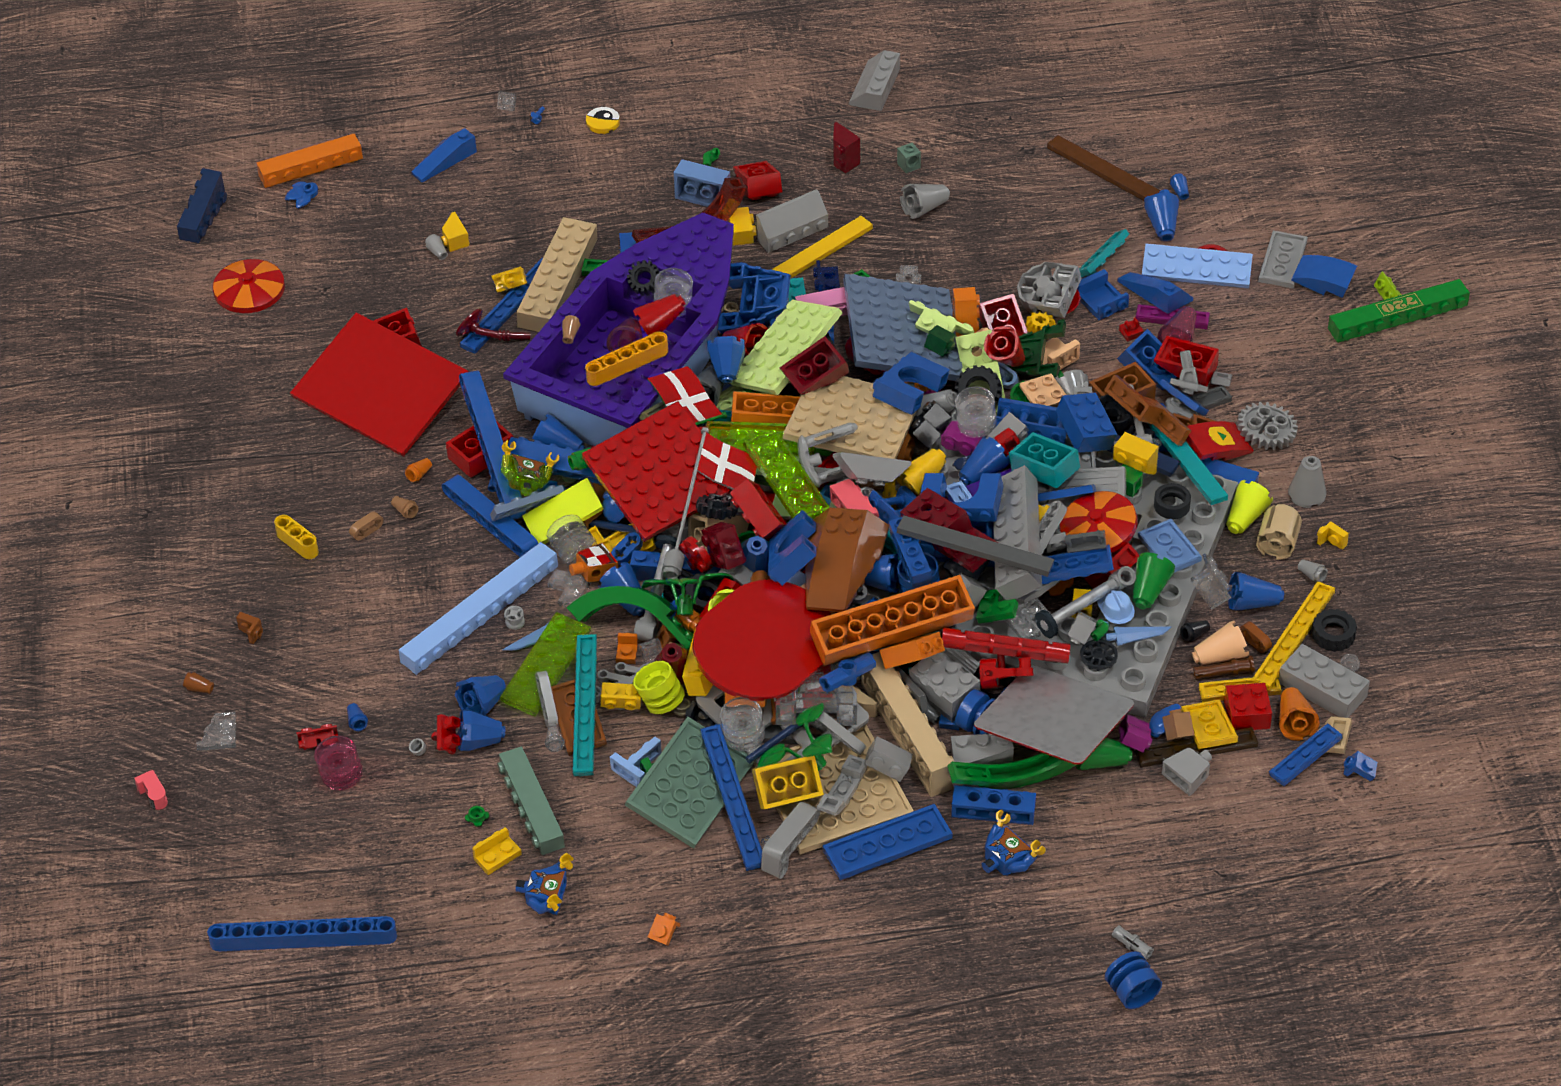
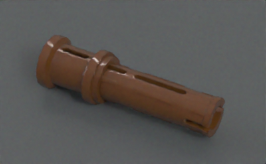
(1233, 667)

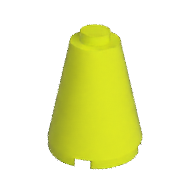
(1248, 504)

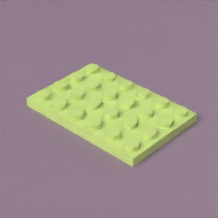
(788, 336)

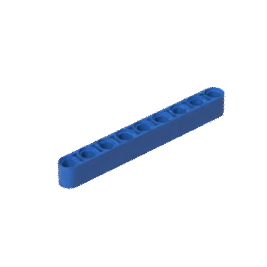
(487, 434)
(302, 933)

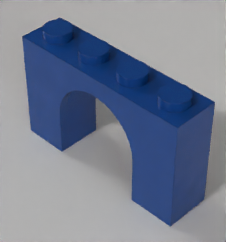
(911, 368)
(983, 505)
(790, 548)

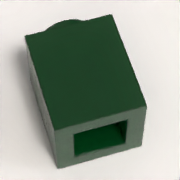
(940, 341)

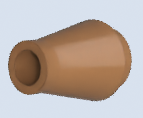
(570, 327)
(406, 507)

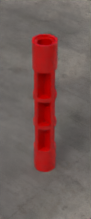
(1005, 645)

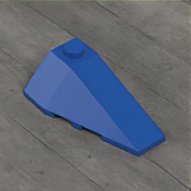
(446, 154)
(1156, 291)

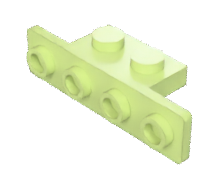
(931, 317)

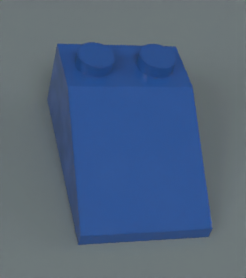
(1143, 352)

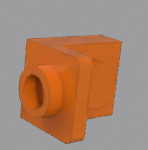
(627, 648)

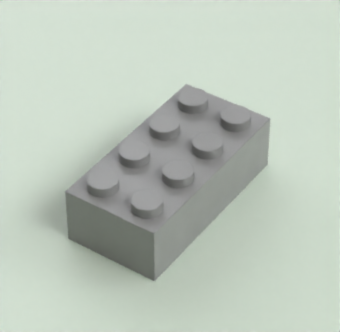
(1324, 681)

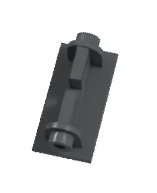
(1085, 541)

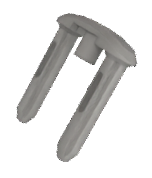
(809, 461)

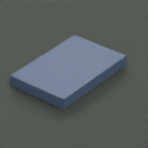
(1170, 543)

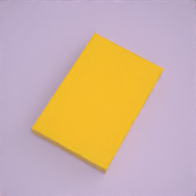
(1210, 724)

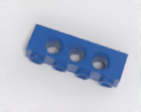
(910, 556)
(986, 802)

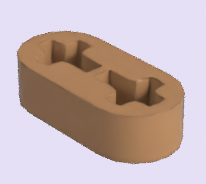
(366, 526)

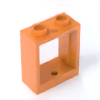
(912, 650)

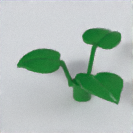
(685, 603)
(819, 746)

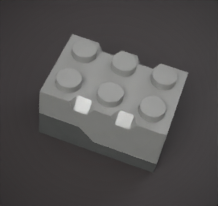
(943, 683)

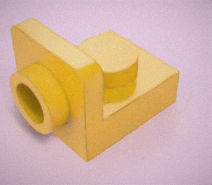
(1334, 534)

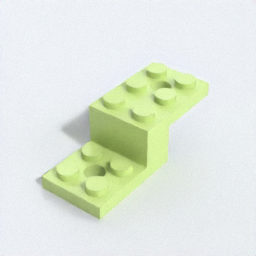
(965, 346)

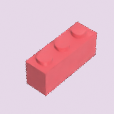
(849, 496)

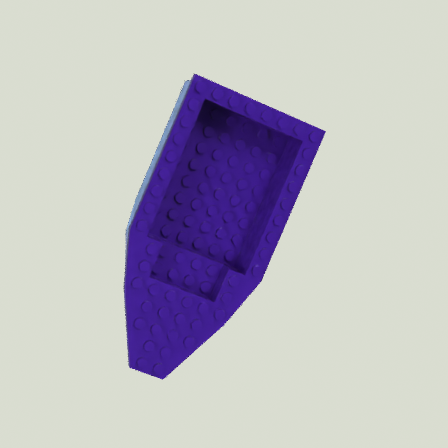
(553, 374)

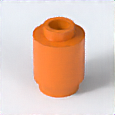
(690, 622)

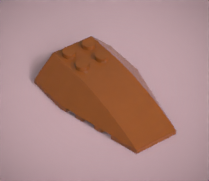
(845, 553)

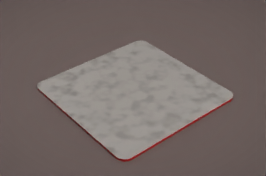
(1054, 715)

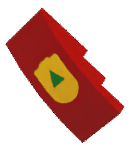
(1217, 440)

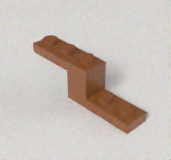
(1147, 410)

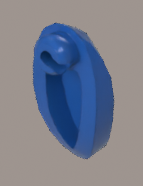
(1156, 722)

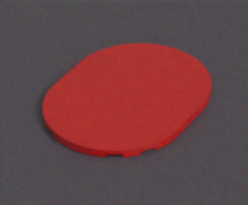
(758, 641)

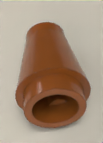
(197, 683)

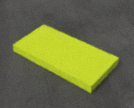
(576, 500)

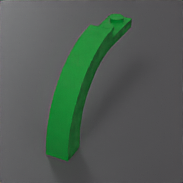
(600, 598)
(1010, 774)

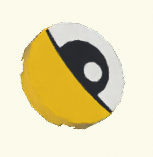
(602, 120)

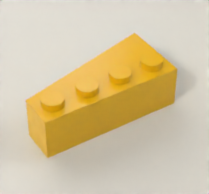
(694, 680)

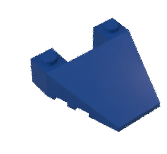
(762, 296)

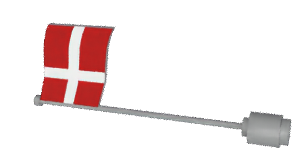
(721, 465)

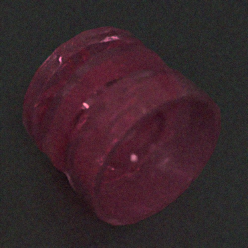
(338, 762)

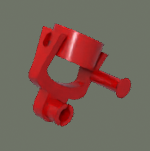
(994, 669)

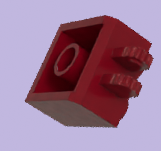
(723, 545)

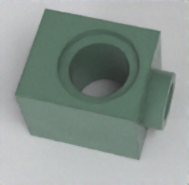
(909, 157)

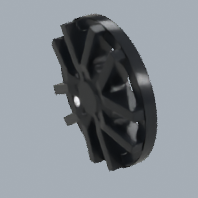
(1098, 654)

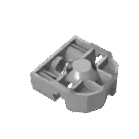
(1054, 299)

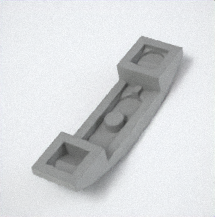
(844, 787)

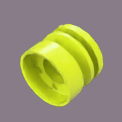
(659, 687)

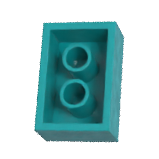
(1046, 459)

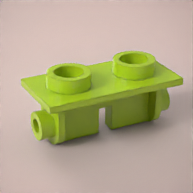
(1386, 287)

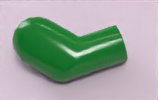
(1101, 629)

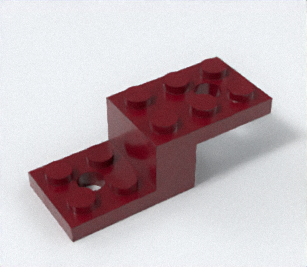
(947, 515)

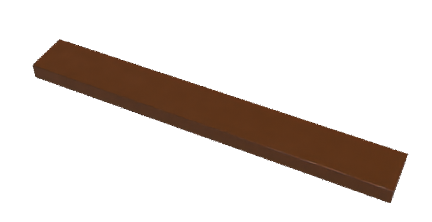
(1101, 168)

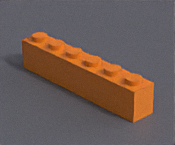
(309, 160)

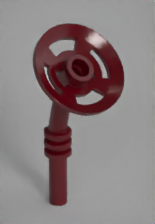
(471, 324)

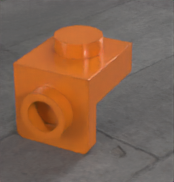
(663, 928)

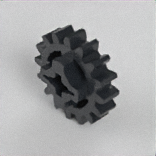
(716, 506)

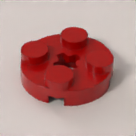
(697, 557)

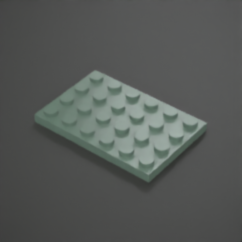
(682, 788)

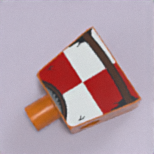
(593, 563)

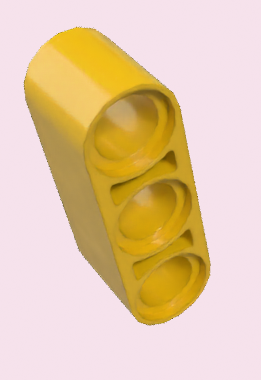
(296, 536)

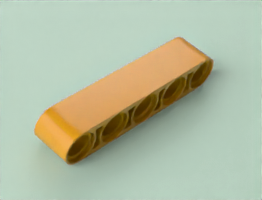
(626, 358)

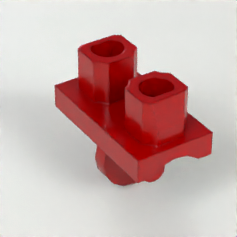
(446, 734)

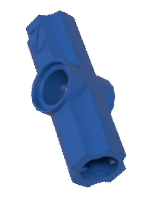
(847, 672)

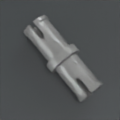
(1121, 934)

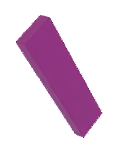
(1153, 314)

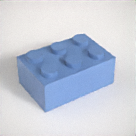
(698, 182)

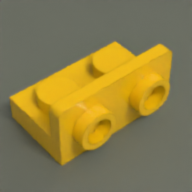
(620, 696)
(495, 851)

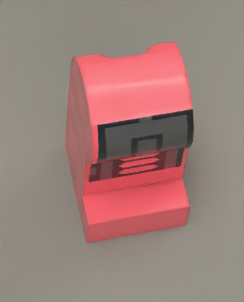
(152, 786)

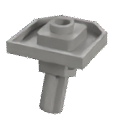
(1188, 377)

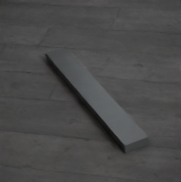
(975, 546)

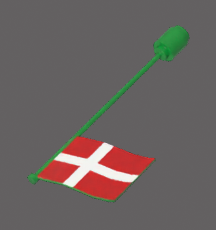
(673, 386)

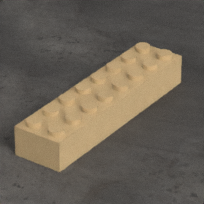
(557, 273)
(909, 726)

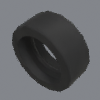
(1169, 511)

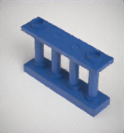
(1037, 418)
(886, 512)

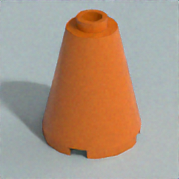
(1297, 715)

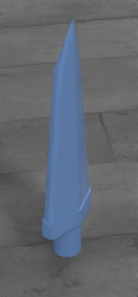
(1131, 634)
(526, 641)

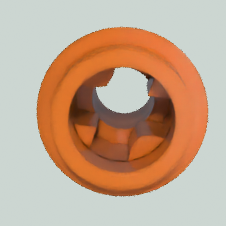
(418, 469)

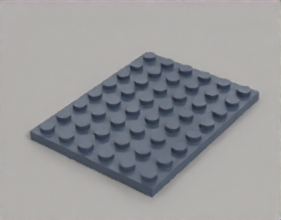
(885, 327)

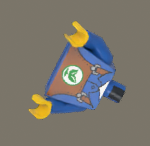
(1007, 850)
(546, 886)

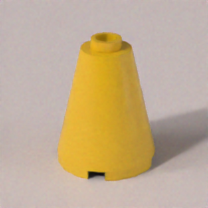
(913, 476)

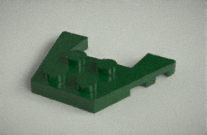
(1034, 348)

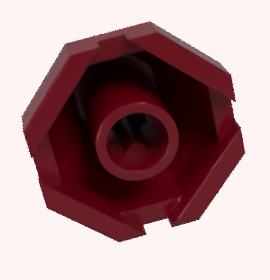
(676, 657)

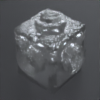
(908, 271)

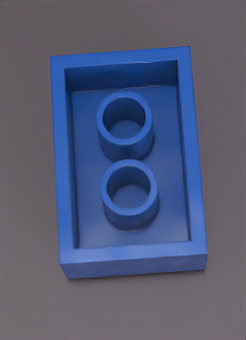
(1086, 422)

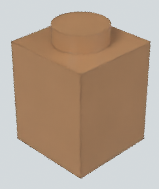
(1178, 725)

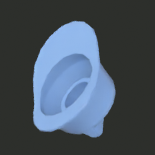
(1117, 607)

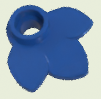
(302, 193)

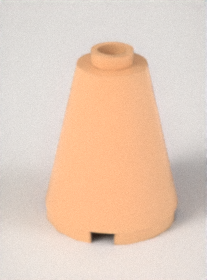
(1221, 646)

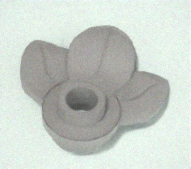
(1175, 406)

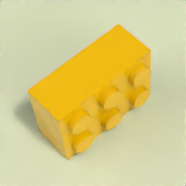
(787, 782)

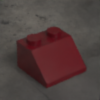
(845, 148)

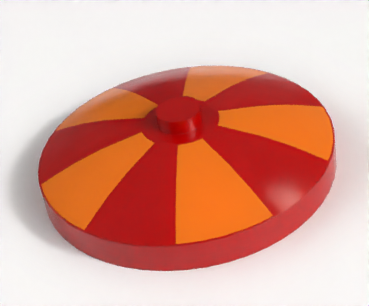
(248, 286)
(1102, 512)

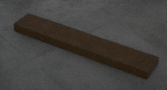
(1159, 752)

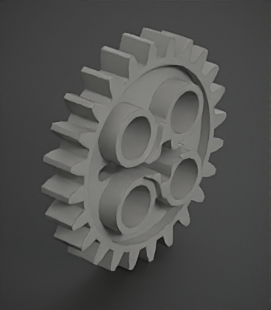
(1276, 433)

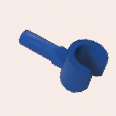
(536, 116)

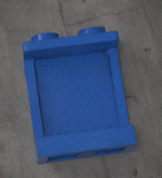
(1101, 296)

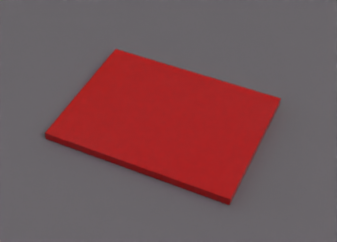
(379, 384)

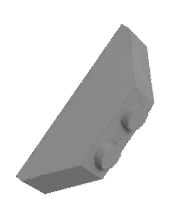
(870, 468)

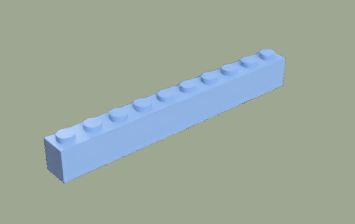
(478, 608)

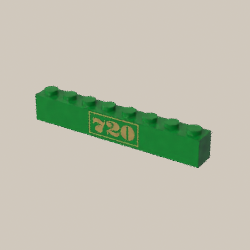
(1398, 310)

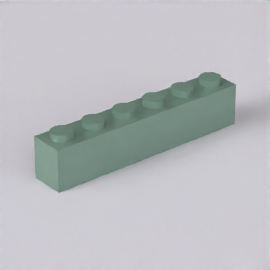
(531, 801)

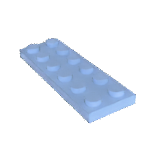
(1197, 265)

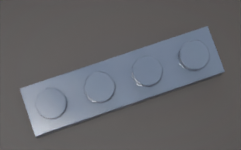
(521, 504)

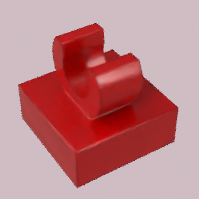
(1131, 330)

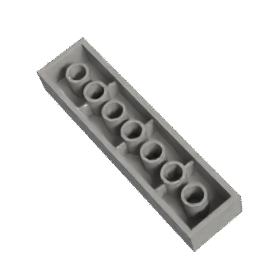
(1019, 528)

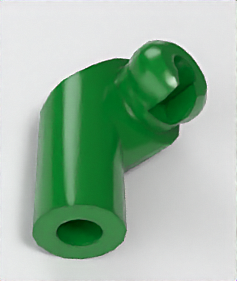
(711, 156)

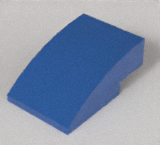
(1324, 274)

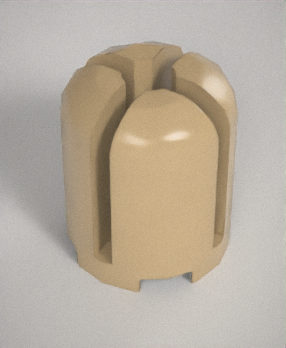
(1279, 531)

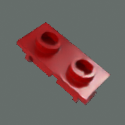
(310, 736)

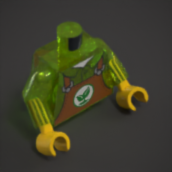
(525, 473)

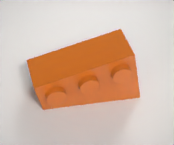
(965, 307)

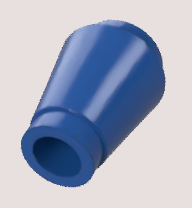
(1179, 185)
(356, 718)

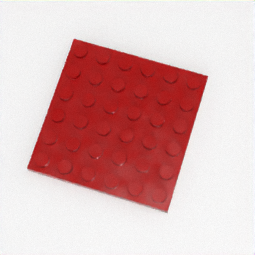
(652, 469)

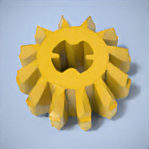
(1037, 321)

